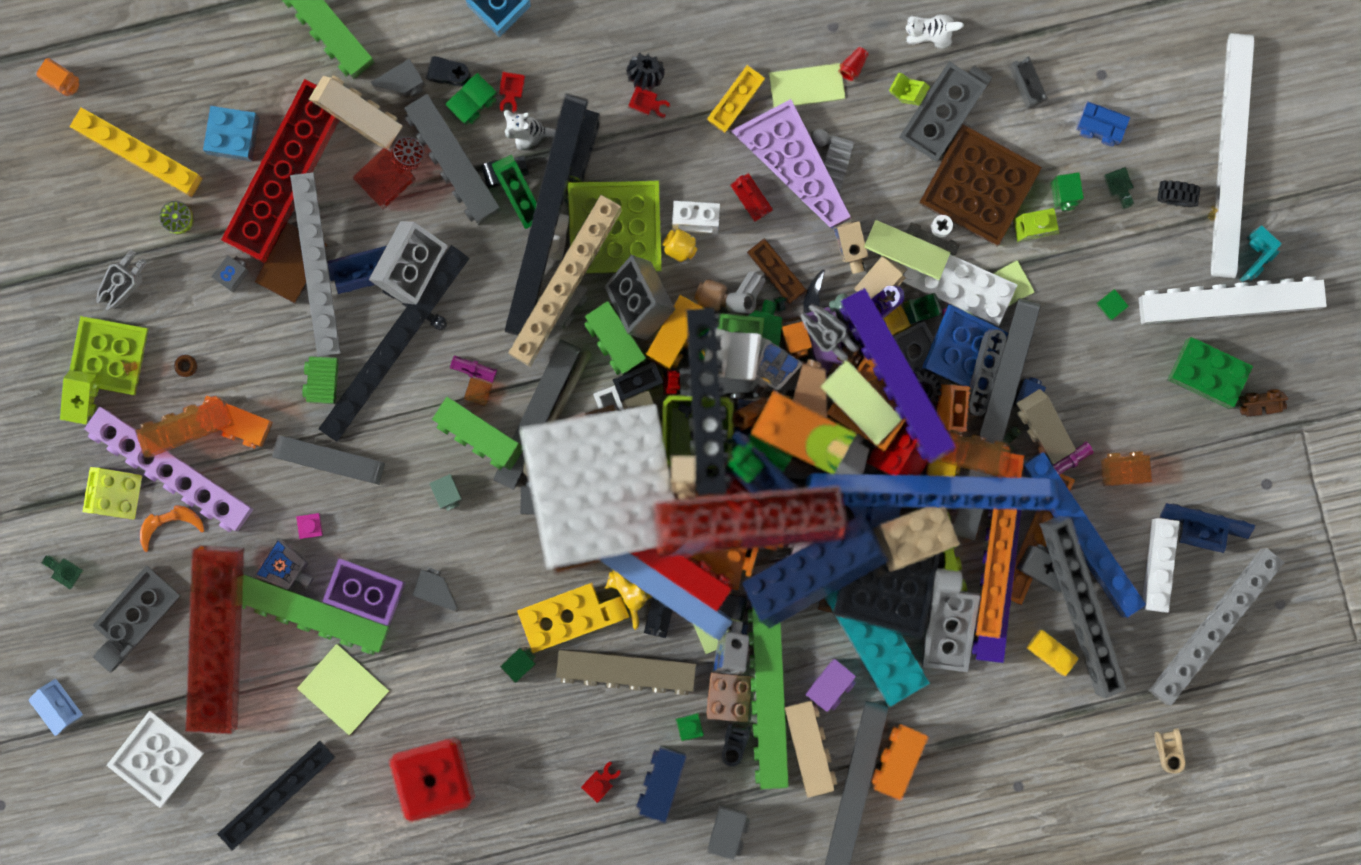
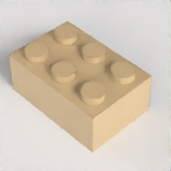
(916, 536)

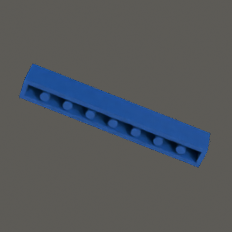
(1094, 550)

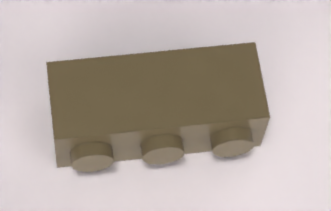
(1045, 426)

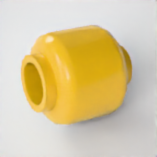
(680, 245)

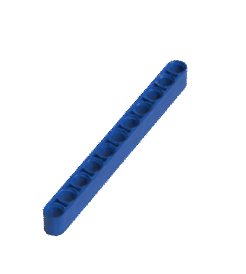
(941, 491)

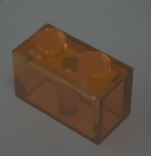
(1126, 470)

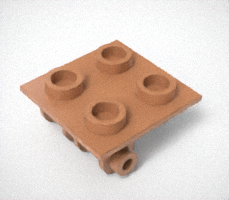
(729, 697)

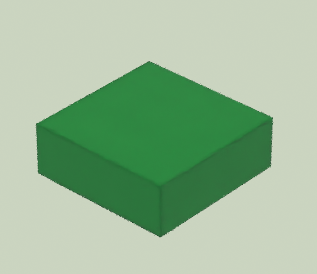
(1112, 304)

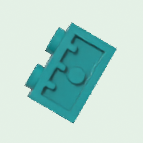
(1262, 241)

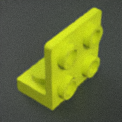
(112, 493)

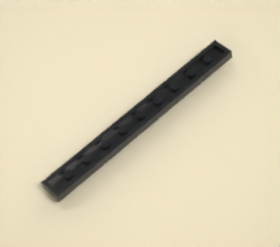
(393, 345)

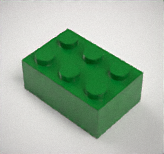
(1210, 373)

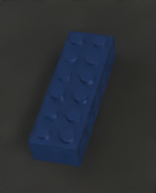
(814, 573)

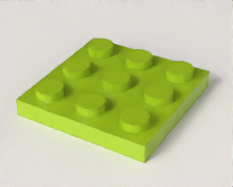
(103, 347)

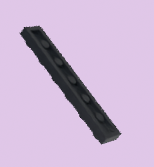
(276, 795)

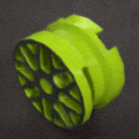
(176, 217)

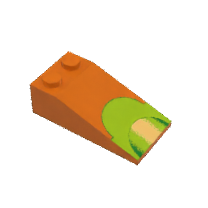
(803, 432)

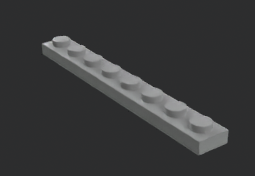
(315, 264)

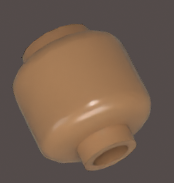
(711, 295)

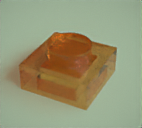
(478, 392)

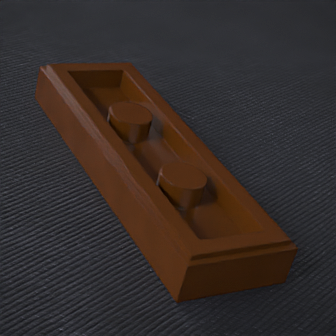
(776, 271)

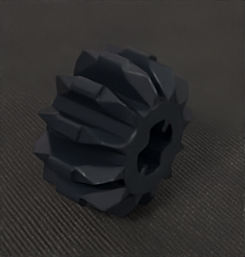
(645, 71)

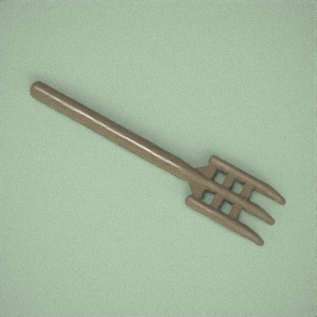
(558, 408)

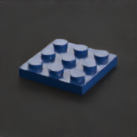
(957, 347)

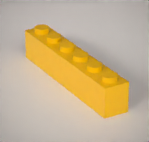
(136, 152)

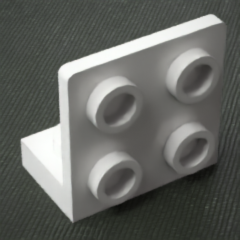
(738, 354)

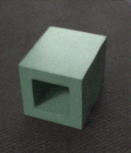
(446, 492)

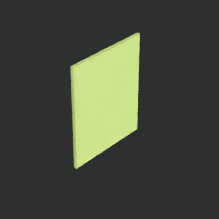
(343, 689)

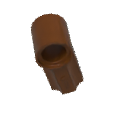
(749, 415)

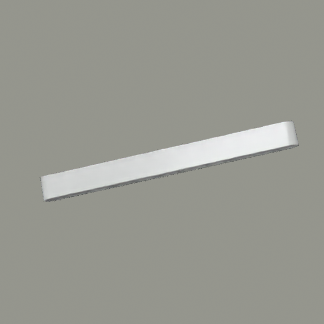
(1232, 155)

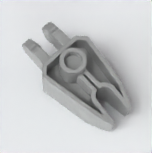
(120, 281)
(828, 331)

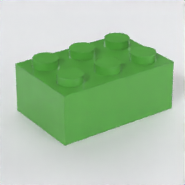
(614, 339)

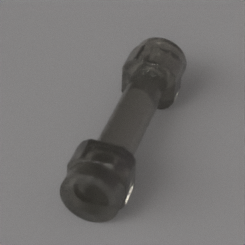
(951, 246)

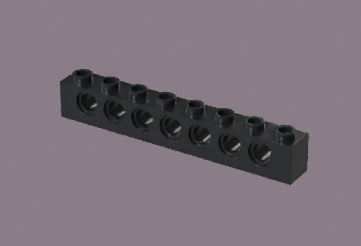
(695, 320)

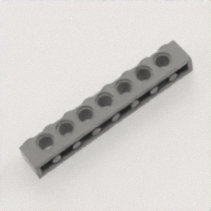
(1216, 626)

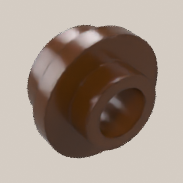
(179, 363)

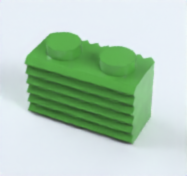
(321, 380)

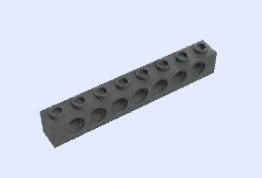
(1083, 606)

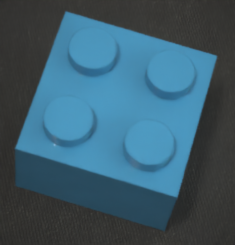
(498, 13)
(231, 133)

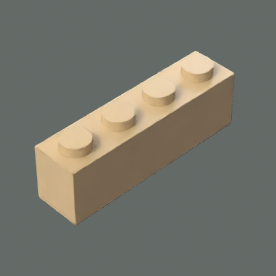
(356, 112)
(809, 749)

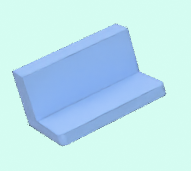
(55, 706)

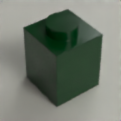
(519, 664)

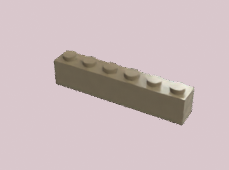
(625, 670)

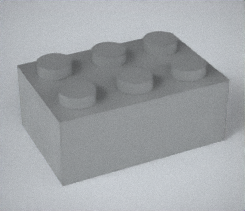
(408, 262)

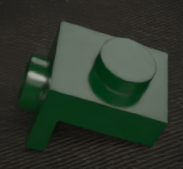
(922, 308)

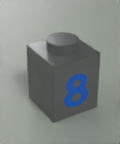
(231, 272)

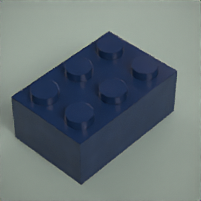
(661, 783)

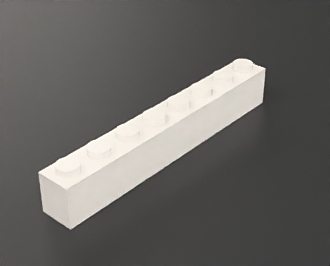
(1232, 302)

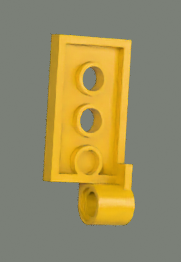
(587, 612)

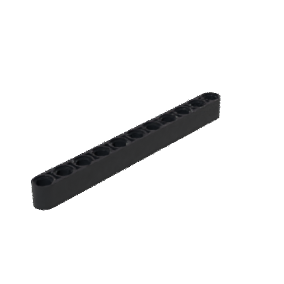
(547, 212)

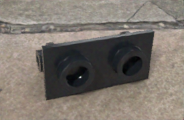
(658, 619)

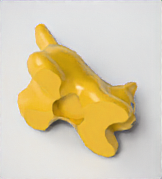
(632, 595)

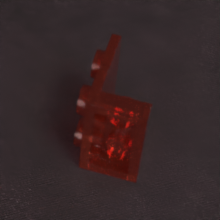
(382, 180)

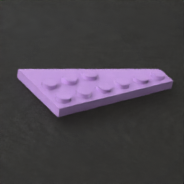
(789, 152)

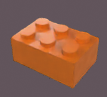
(898, 761)

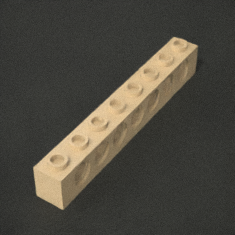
(565, 281)

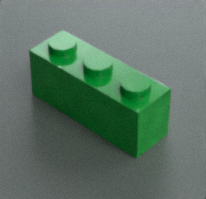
(516, 189)

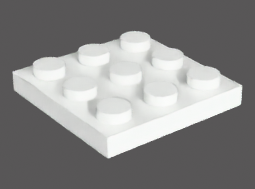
(155, 759)

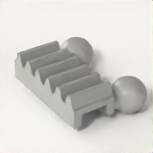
(837, 156)

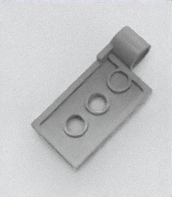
(946, 605)

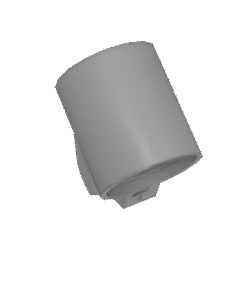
(745, 298)

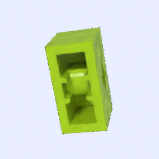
(78, 397)

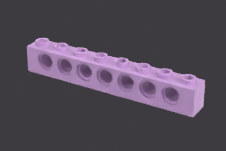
(238, 510)

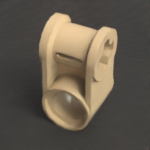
(1170, 749)

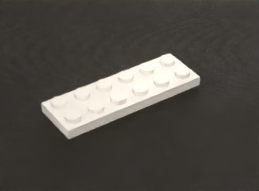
(966, 288)

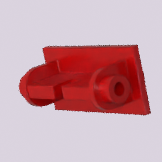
(751, 197)

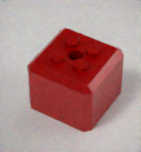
(448, 764)

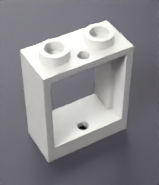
(696, 220)

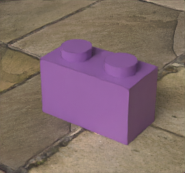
(830, 686)

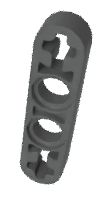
(988, 373)

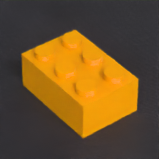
(672, 336)

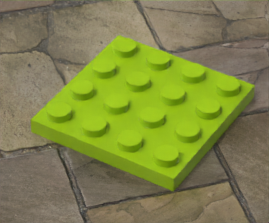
(634, 231)

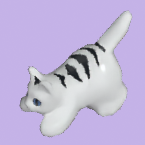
(934, 29)
(525, 130)

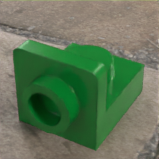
(745, 462)

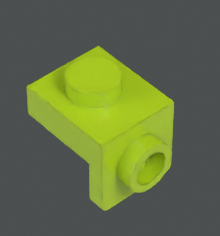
(908, 90)

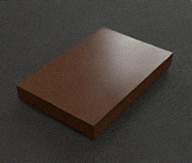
(284, 268)

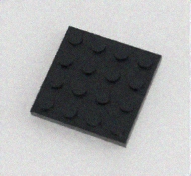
(891, 599)

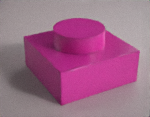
(309, 526)

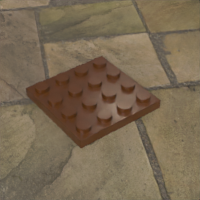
(980, 185)

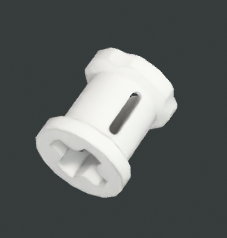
(939, 219)

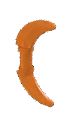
(178, 513)

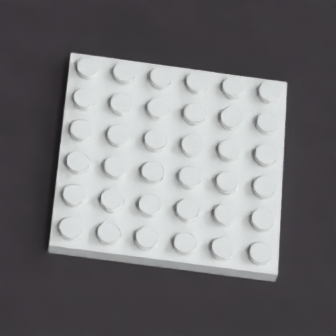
(597, 483)

